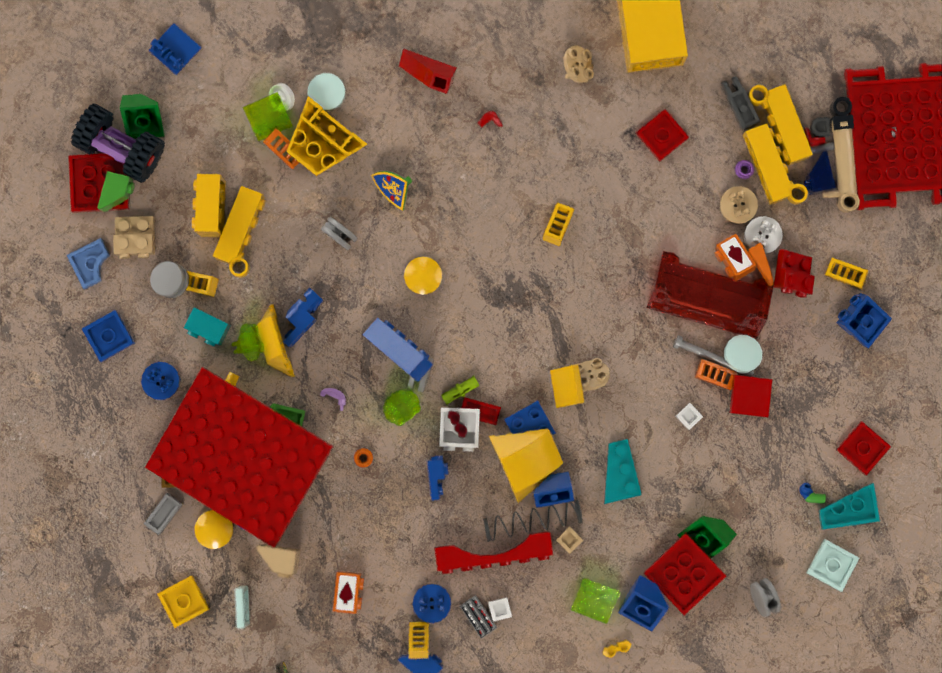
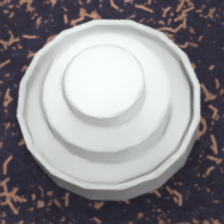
(285, 93)

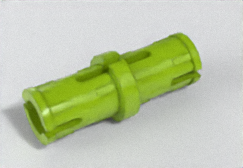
(460, 390)

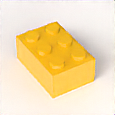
(209, 205)

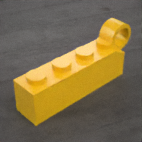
(784, 122)
(770, 166)
(238, 229)

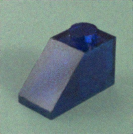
(820, 176)

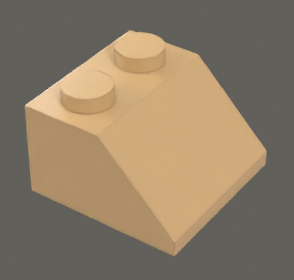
(280, 559)

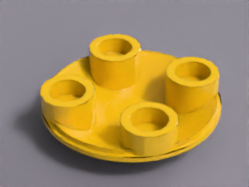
(423, 275)
(213, 530)

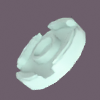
(327, 91)
(743, 353)

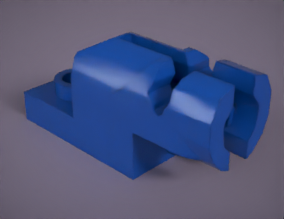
(300, 316)

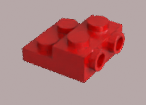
(794, 274)

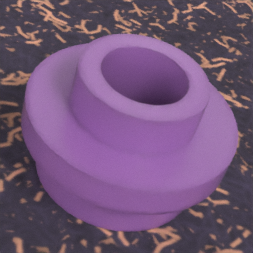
(744, 163)

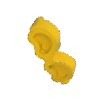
(611, 650)

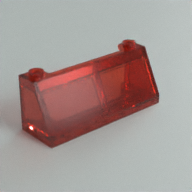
(709, 297)

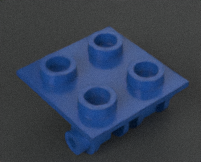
(174, 49)
(529, 419)

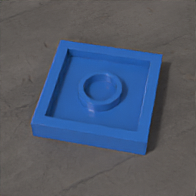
(108, 336)

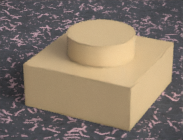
(569, 540)

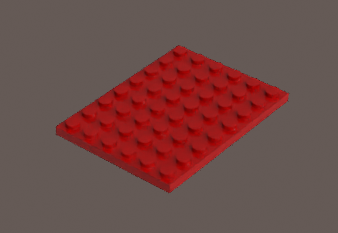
(239, 457)

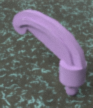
(336, 394)

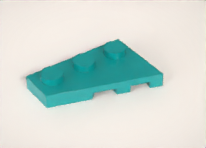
(621, 473)
(851, 510)

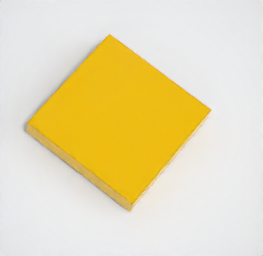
(567, 386)
(183, 601)

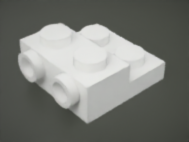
(449, 437)

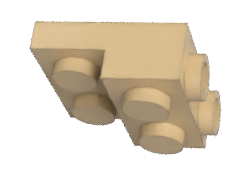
(134, 237)

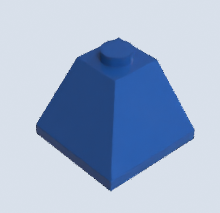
(644, 604)

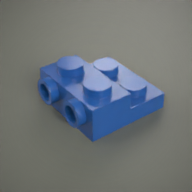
(863, 319)
(437, 470)

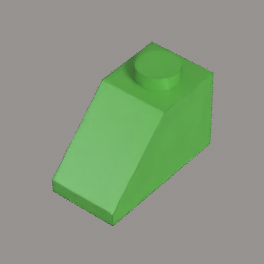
(115, 190)

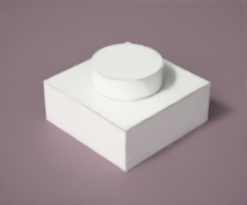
(689, 416)
(500, 609)

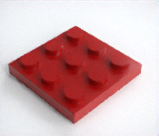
(87, 181)
(685, 574)

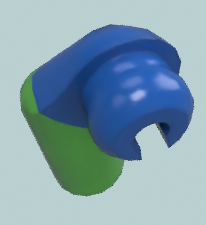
(809, 496)

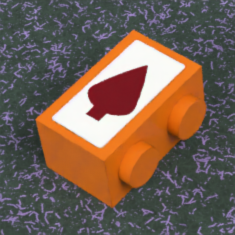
(735, 257)
(347, 592)

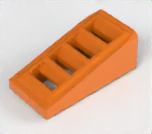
(291, 164)
(758, 255)
(699, 374)

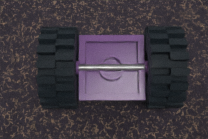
(95, 133)

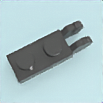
(740, 105)

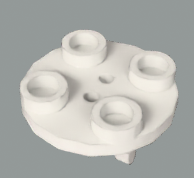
(766, 226)

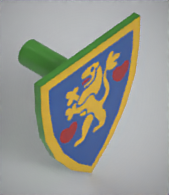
(392, 187)

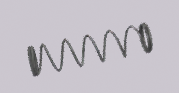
(577, 509)

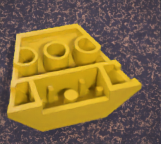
(321, 140)
(273, 344)
(526, 459)

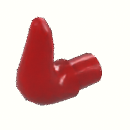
(487, 117)
(816, 141)

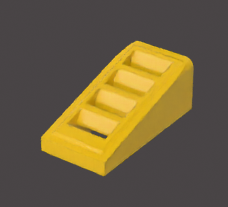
(554, 235)
(208, 285)
(859, 285)
(418, 652)

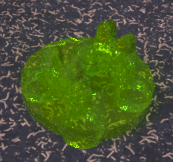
(248, 342)
(395, 403)

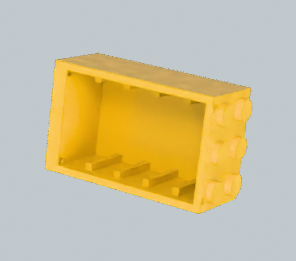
(652, 34)

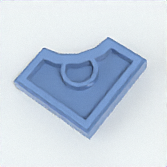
(88, 262)

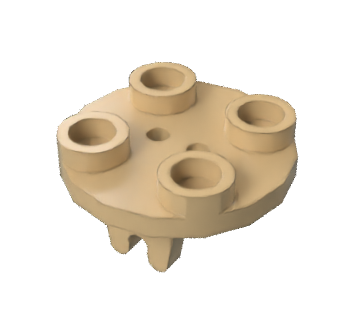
(578, 64)
(736, 196)
(593, 374)

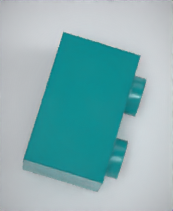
(206, 326)

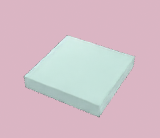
(832, 565)
(242, 607)

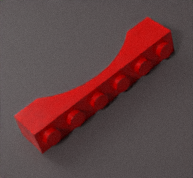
(453, 557)

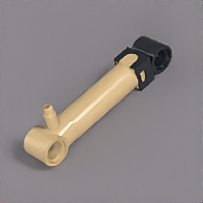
(844, 156)

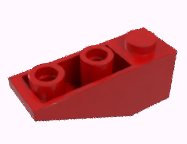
(428, 71)

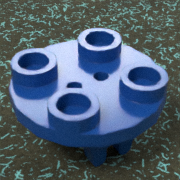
(154, 374)
(422, 603)

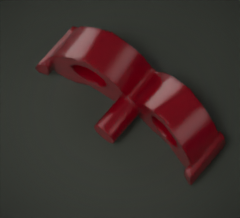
(459, 428)

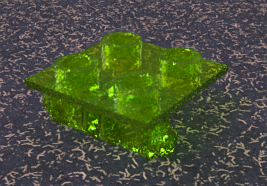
(267, 115)
(595, 600)

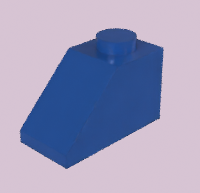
(554, 490)
(422, 665)

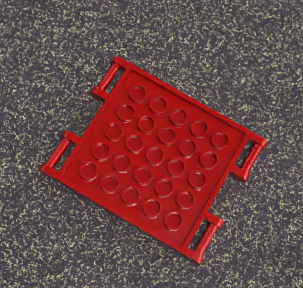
(914, 155)

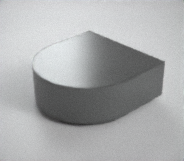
(820, 127)

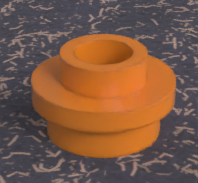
(358, 453)

